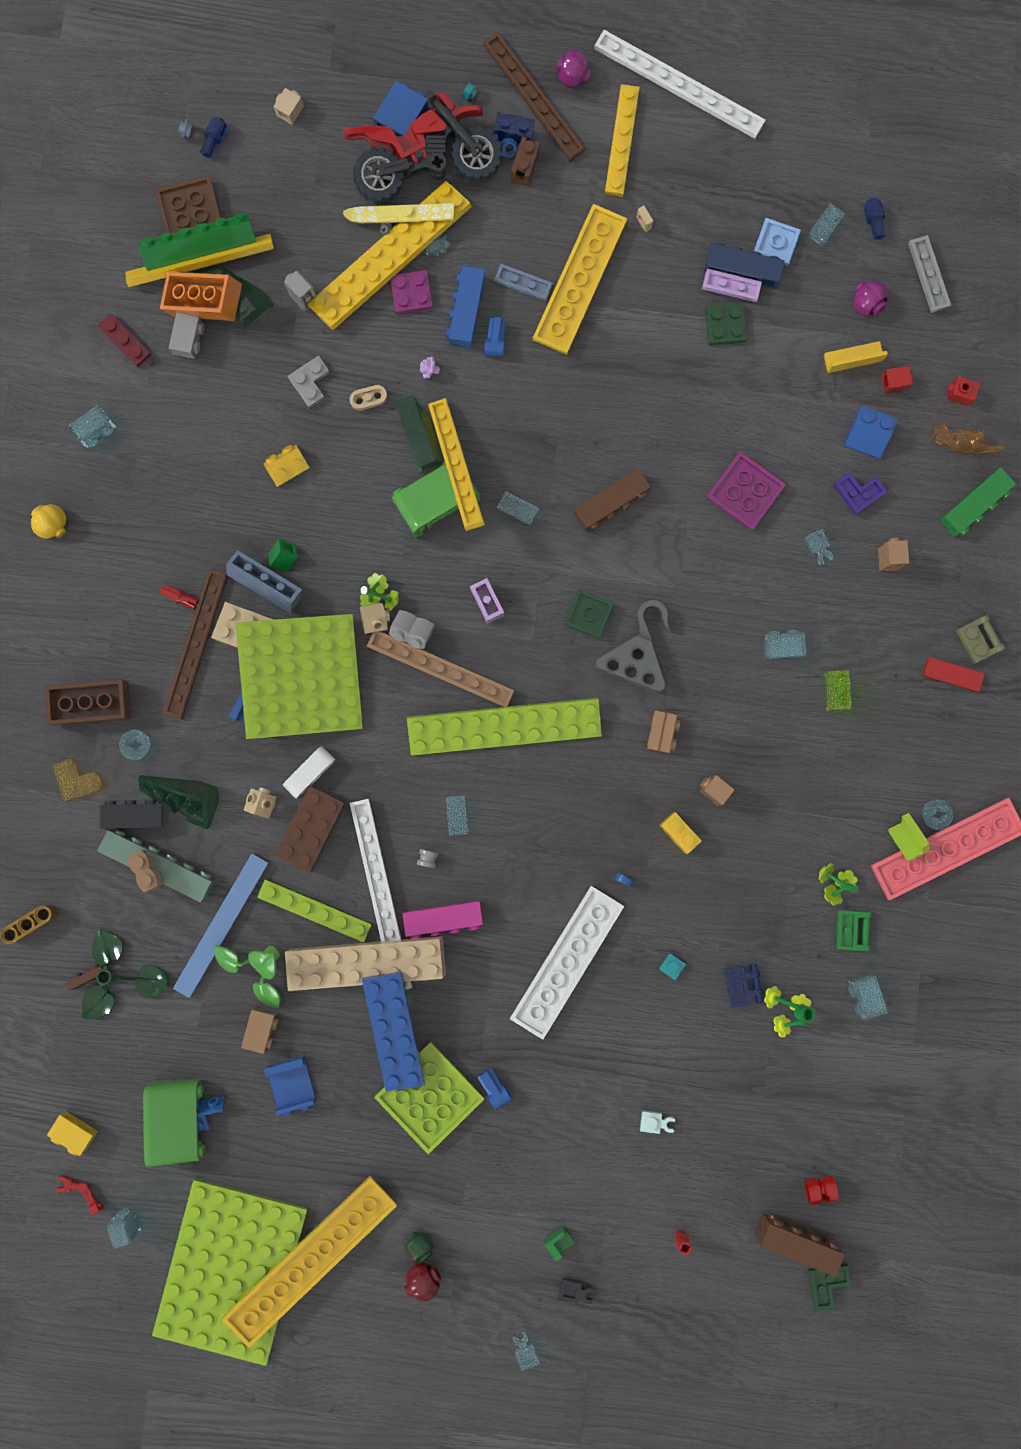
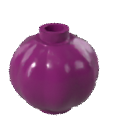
(573, 68)
(870, 298)

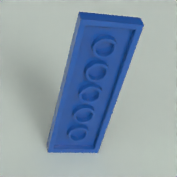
(393, 1031)

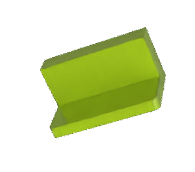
(909, 838)

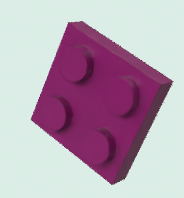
(411, 292)

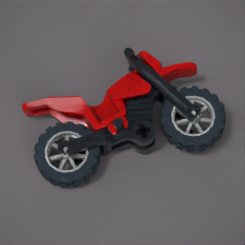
(409, 155)

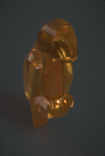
(963, 440)

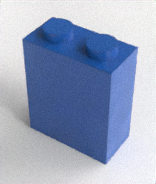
(400, 108)

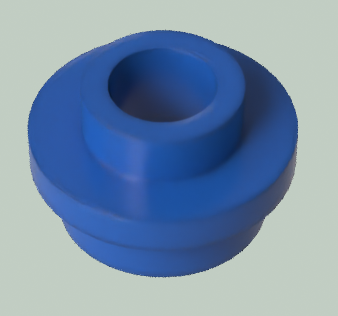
(514, 147)

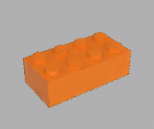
(201, 295)

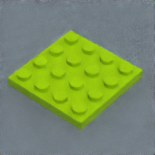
(437, 1107)

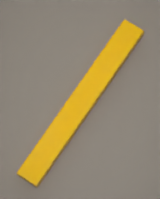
(142, 276)
(456, 465)

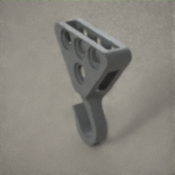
(623, 654)

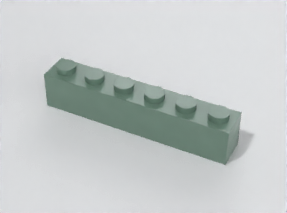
(174, 874)

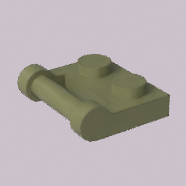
(975, 642)

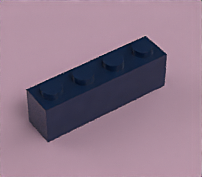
(745, 264)

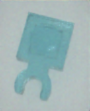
(817, 544)
(525, 1353)

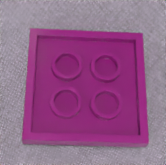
(746, 491)

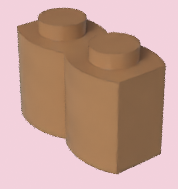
(143, 866)

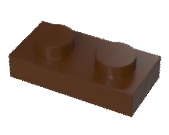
(80, 980)

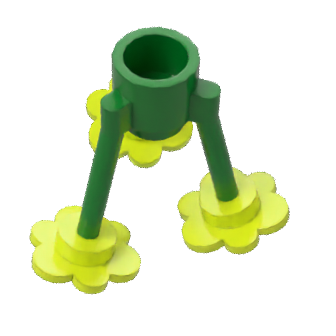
(798, 1004)

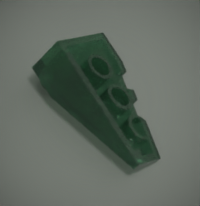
(251, 301)
(420, 434)
(189, 797)

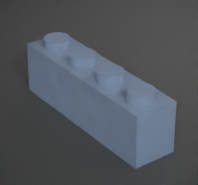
(263, 581)

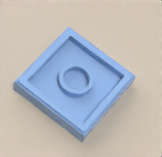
(777, 240)

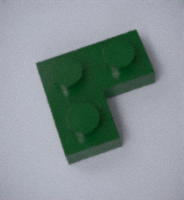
(822, 1286)

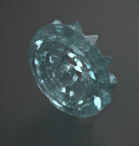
(128, 738)
(930, 809)

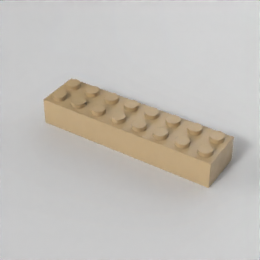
(349, 963)

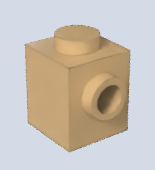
(288, 105)
(374, 618)

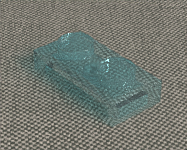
(826, 224)
(517, 508)
(457, 815)

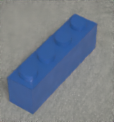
(467, 306)

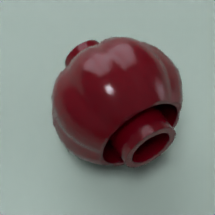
(422, 1281)

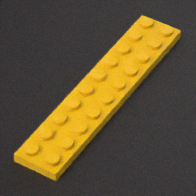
(384, 260)
(309, 1262)

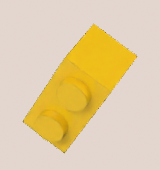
(680, 833)
(72, 1133)

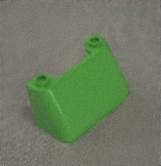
(427, 500)
(172, 1122)

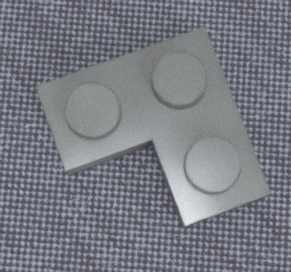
(305, 379)

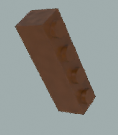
(611, 500)

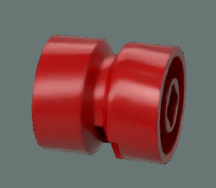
(821, 1190)

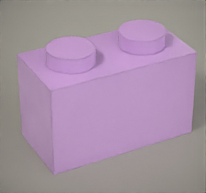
(487, 601)

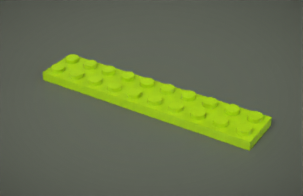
(504, 726)

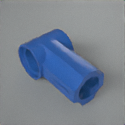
(495, 342)
(497, 1093)

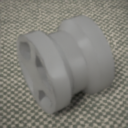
(427, 858)

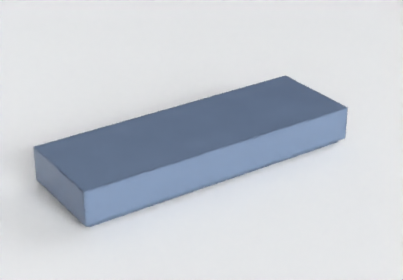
(523, 282)

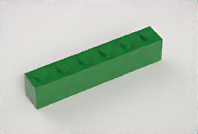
(197, 241)

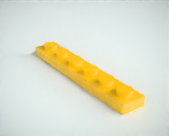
(621, 140)

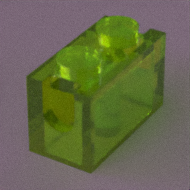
(837, 690)

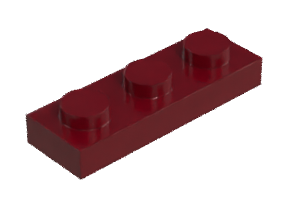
(124, 340)

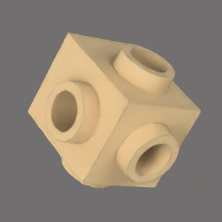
(260, 802)

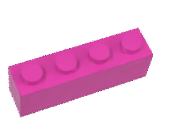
(442, 919)

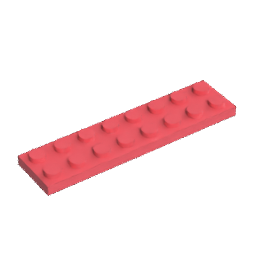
(949, 848)

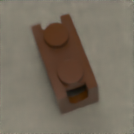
(525, 161)

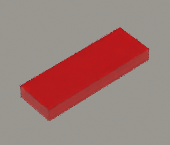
(953, 674)

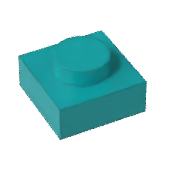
(672, 966)

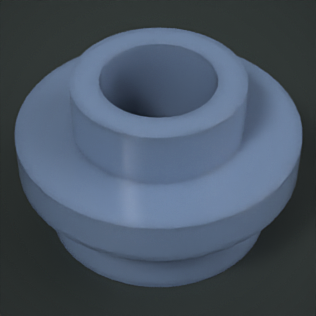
(185, 128)

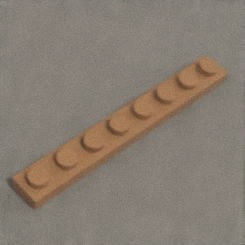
(440, 668)

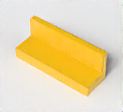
(854, 357)

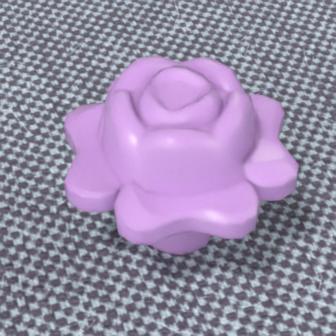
(428, 367)

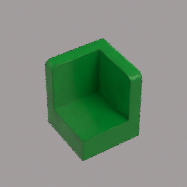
(282, 555)
(558, 1242)

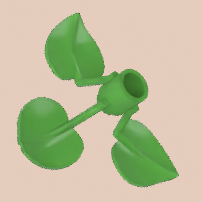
(263, 962)

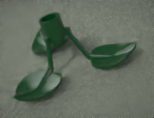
(96, 999)

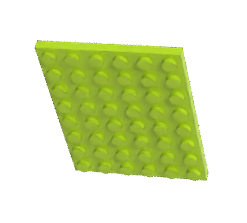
(220, 1255)

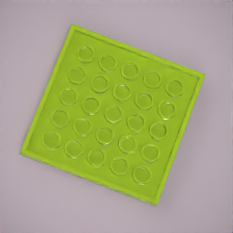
(299, 676)

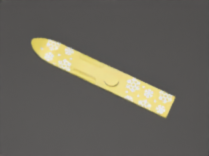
(400, 213)

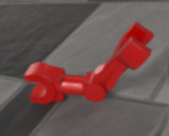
(94, 1205)

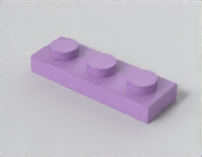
(731, 285)

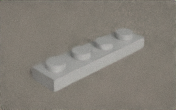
(929, 274)

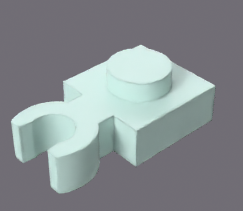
(653, 1121)

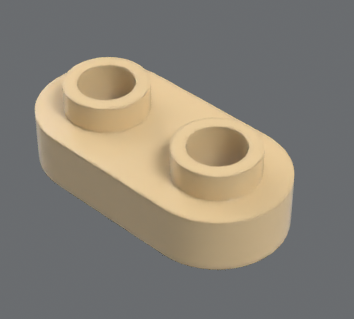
(368, 397)

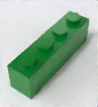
(977, 502)

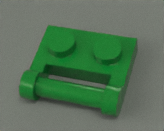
(848, 929)

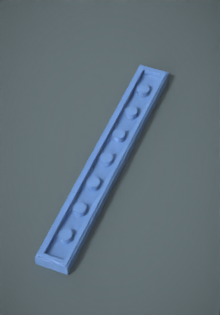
(221, 925)

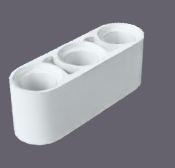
(309, 772)

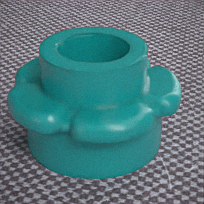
(469, 92)

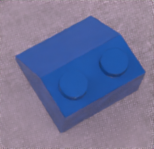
(870, 432)

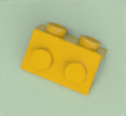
(285, 465)

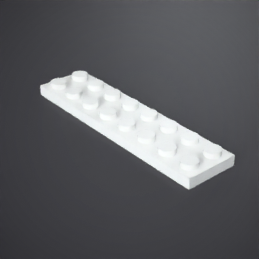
(566, 962)

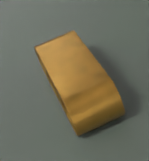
(20, 928)

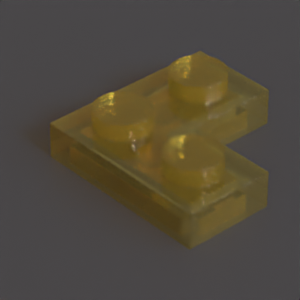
(72, 785)

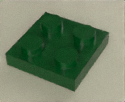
(726, 324)
(588, 614)

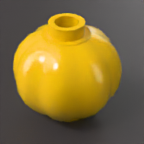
(48, 521)

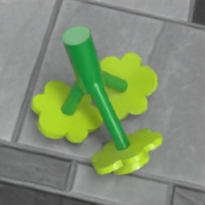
(371, 597)
(845, 880)

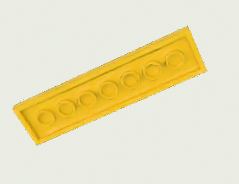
(579, 279)

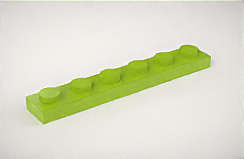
(314, 910)

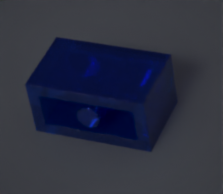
(513, 127)

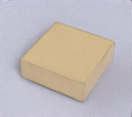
(644, 218)

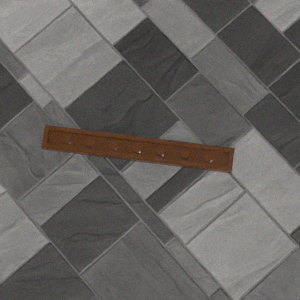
(533, 96)
(195, 644)

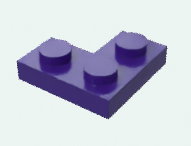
(857, 496)

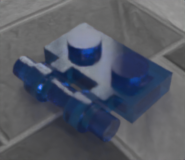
(737, 985)

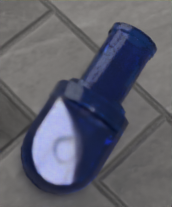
(214, 135)
(874, 216)

